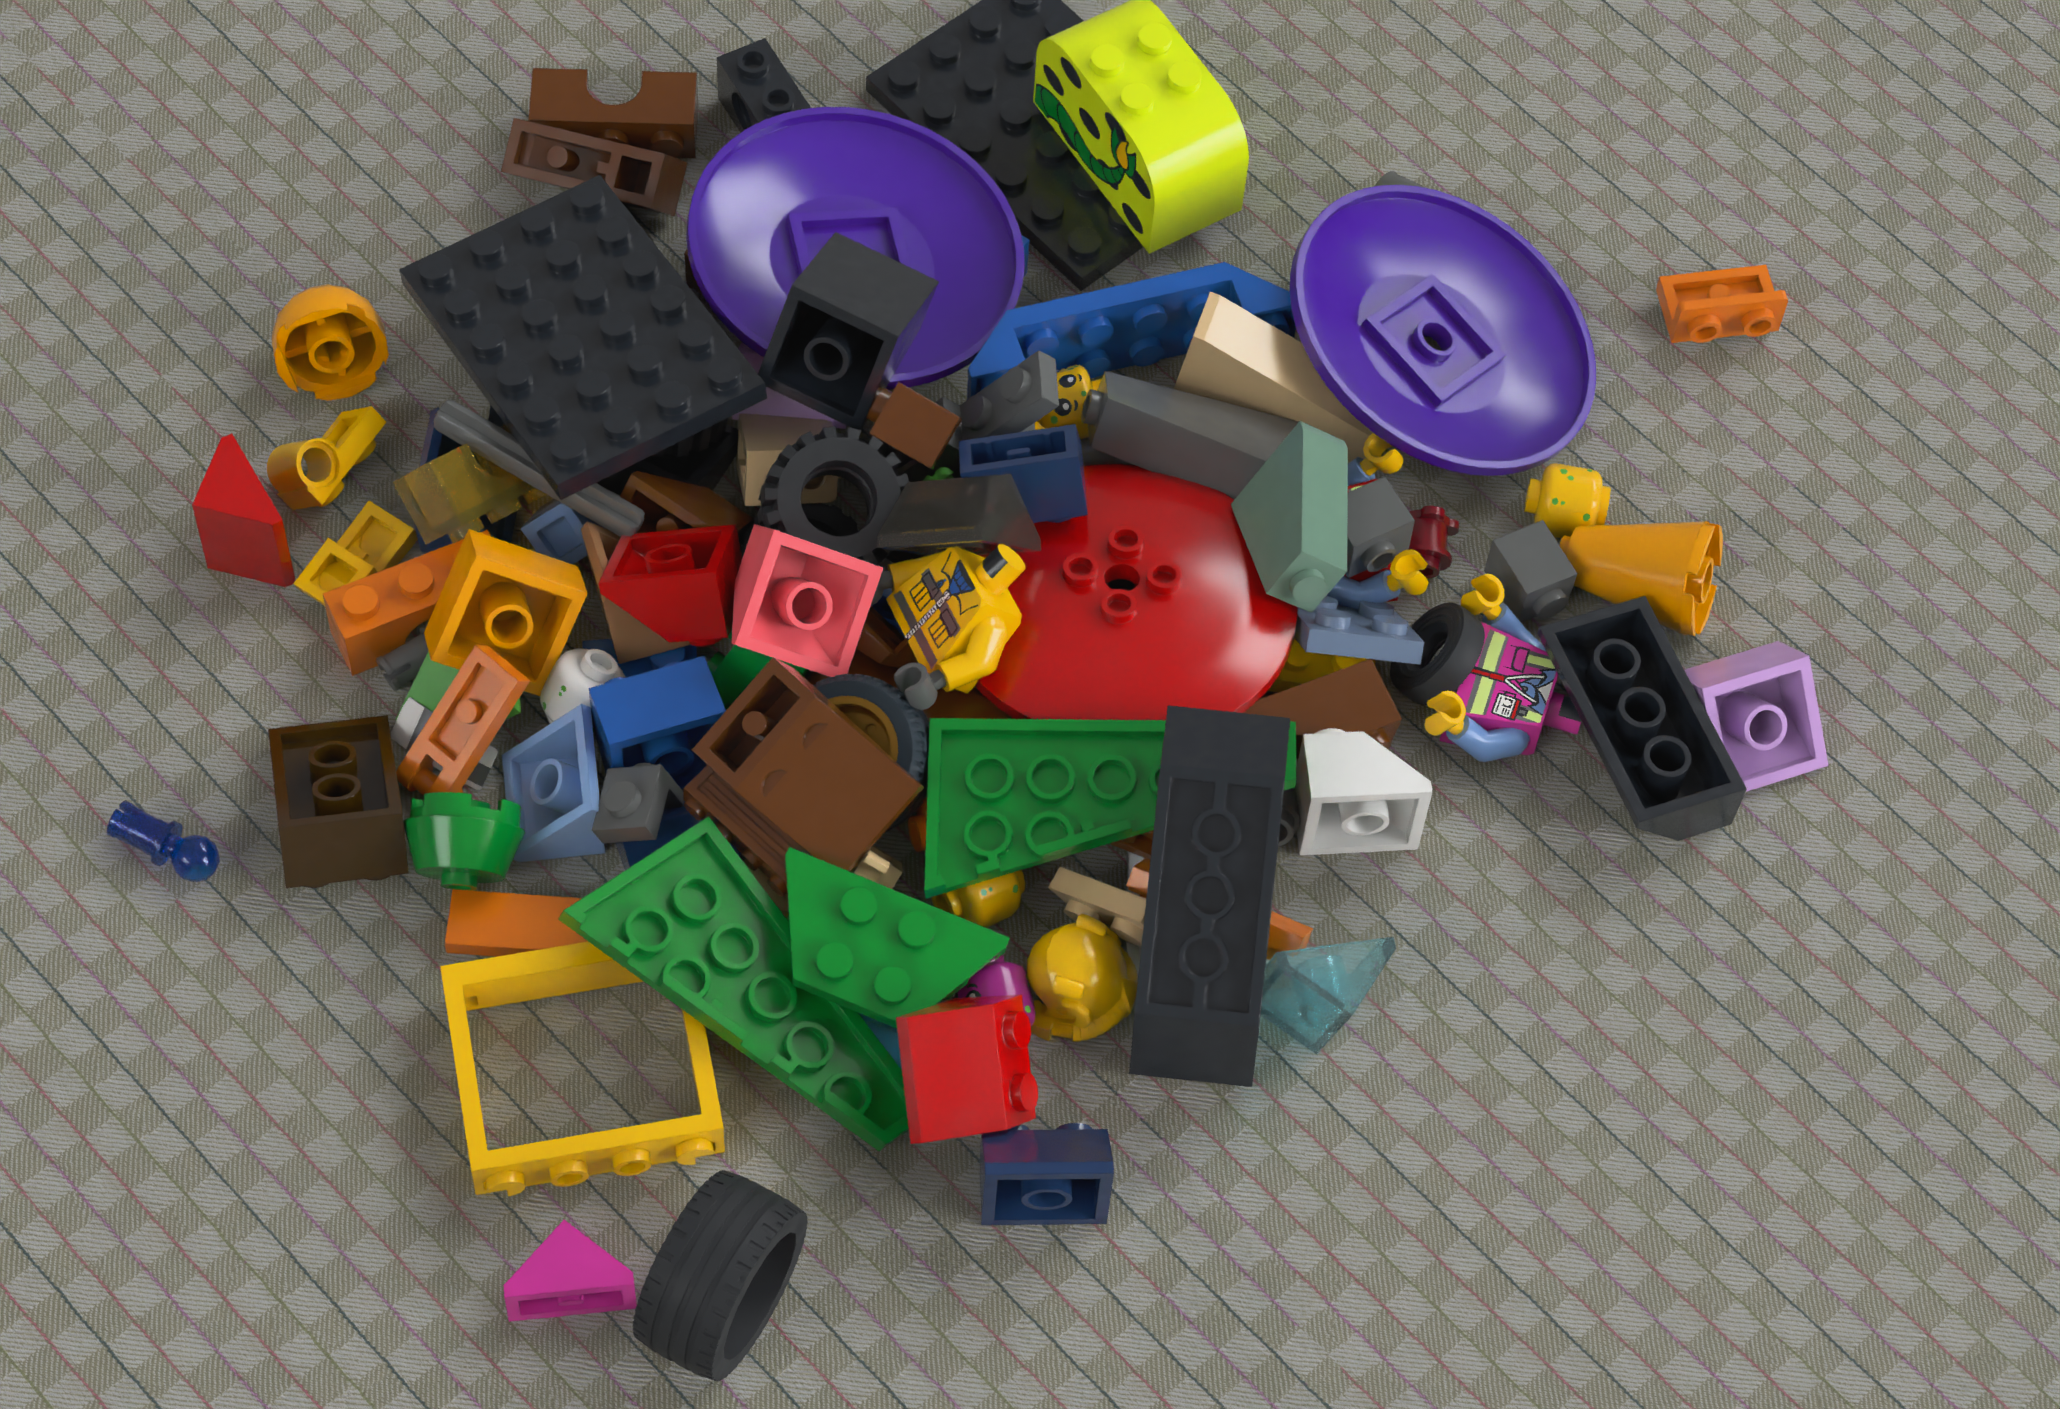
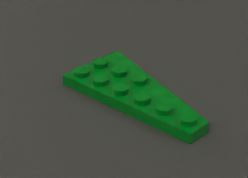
(1038, 792)
(721, 951)

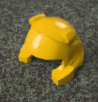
(1081, 980)

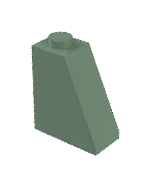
(1298, 517)

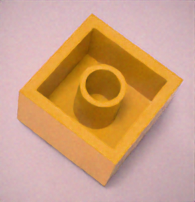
(506, 600)

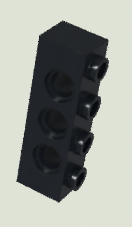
(756, 85)

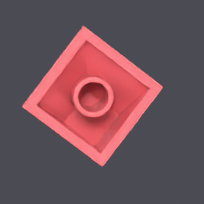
(801, 601)

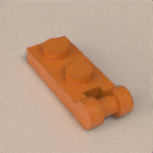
(463, 723)

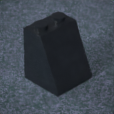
(845, 330)

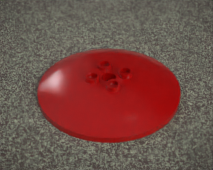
(1183, 637)

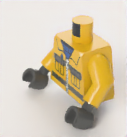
(953, 617)

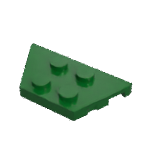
(876, 944)

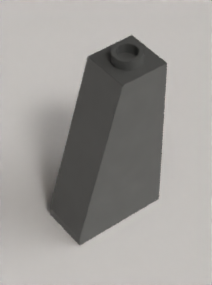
(1181, 432)

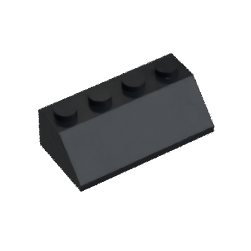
(1645, 719)

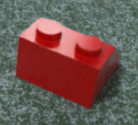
(677, 581)
(966, 1067)

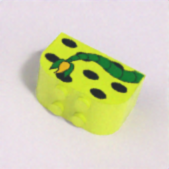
(1144, 121)

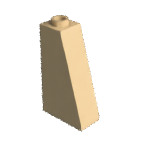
(1262, 369)

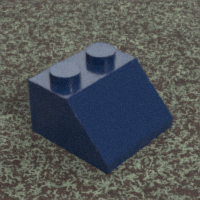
(1046, 1176)

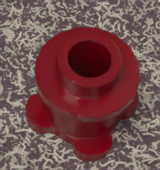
(1430, 538)

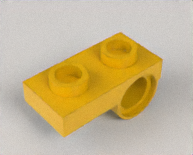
(327, 459)

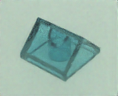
(1320, 987)

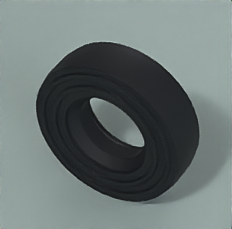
(1462, 641)

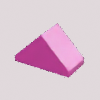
(567, 1279)

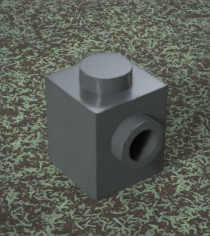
(1376, 527)
(1532, 572)

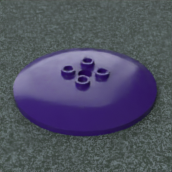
(875, 179)
(1427, 264)

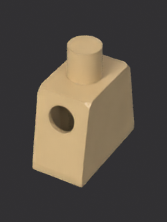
(759, 445)

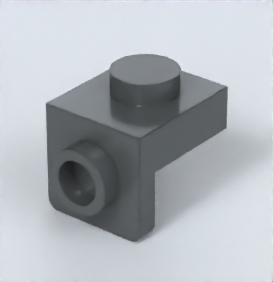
(634, 803)

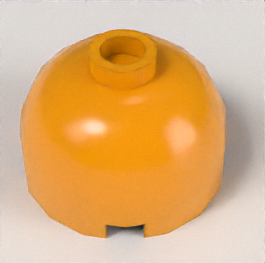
(329, 342)

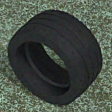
(719, 1275)

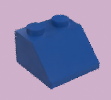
(657, 717)

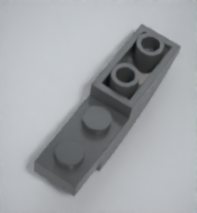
(1001, 408)

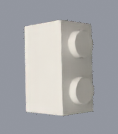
(1357, 796)

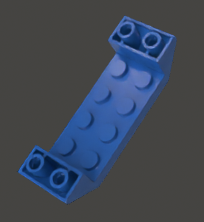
(1124, 322)

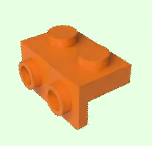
(1720, 304)

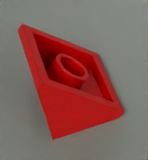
(239, 521)

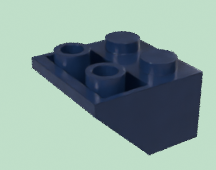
(1043, 465)

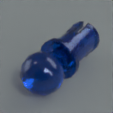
(192, 857)

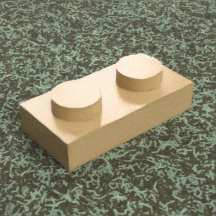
(1101, 901)

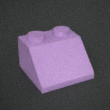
(1764, 712)

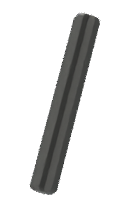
(505, 451)

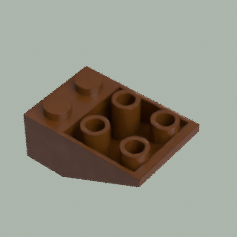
(807, 766)

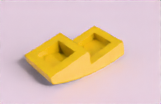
(367, 546)

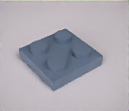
(1364, 632)

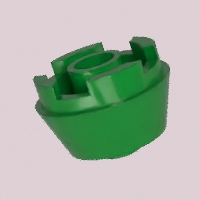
(462, 839)

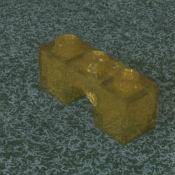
(456, 491)

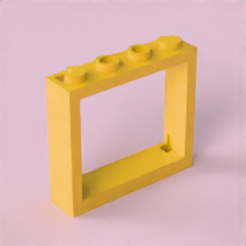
(572, 1158)

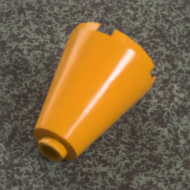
(1654, 560)

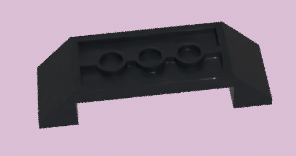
(1209, 896)

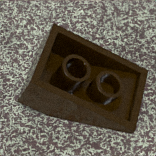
(337, 802)

